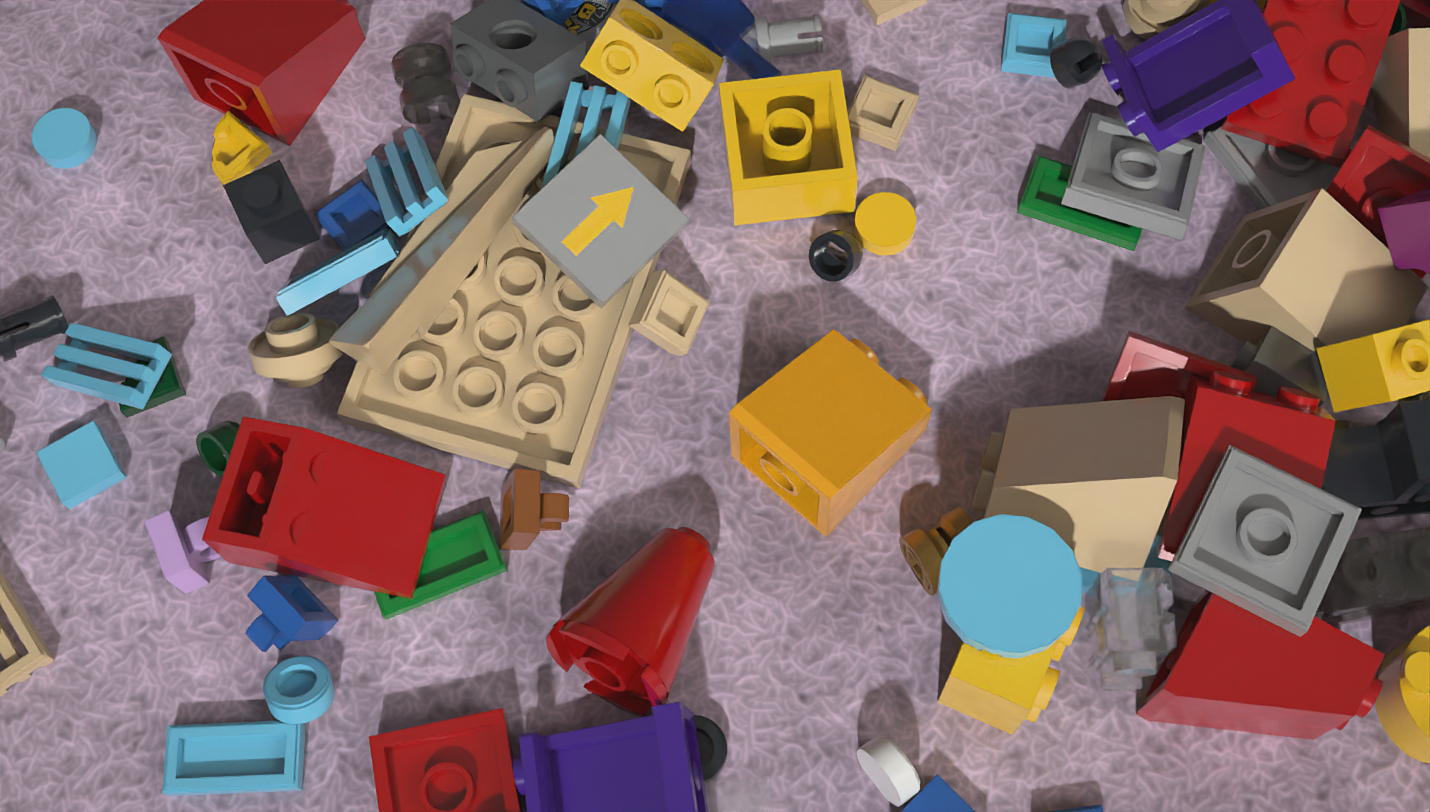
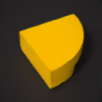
(236, 149)

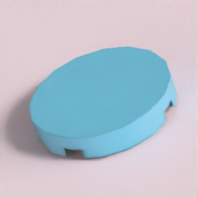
(1009, 586)

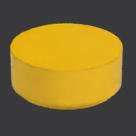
(885, 223)

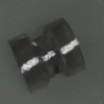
(424, 76)

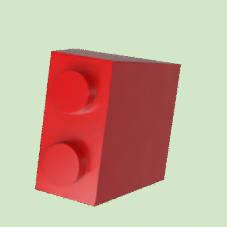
(264, 57)
(1223, 412)
(1260, 678)

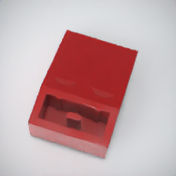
(323, 509)

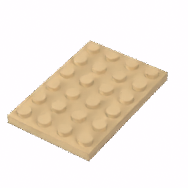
(519, 352)

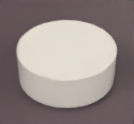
(889, 769)

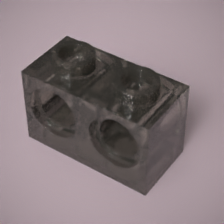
(1379, 578)

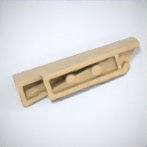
(443, 251)

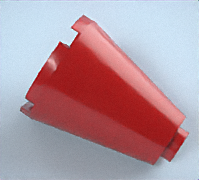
(638, 621)

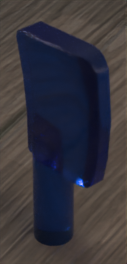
(721, 28)

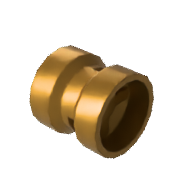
(927, 548)

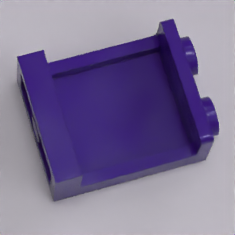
(1196, 71)
(615, 766)

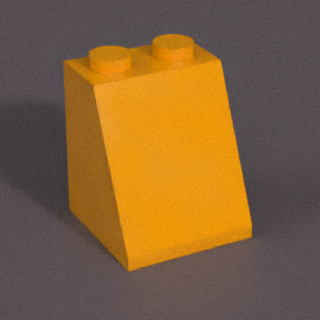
(827, 428)

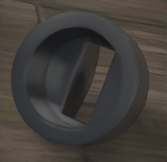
(1074, 61)
(831, 264)

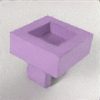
(181, 550)

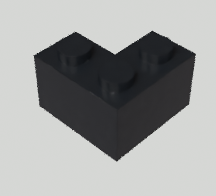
(1385, 464)

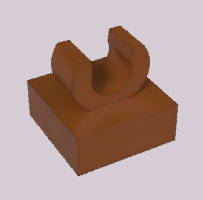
(528, 512)

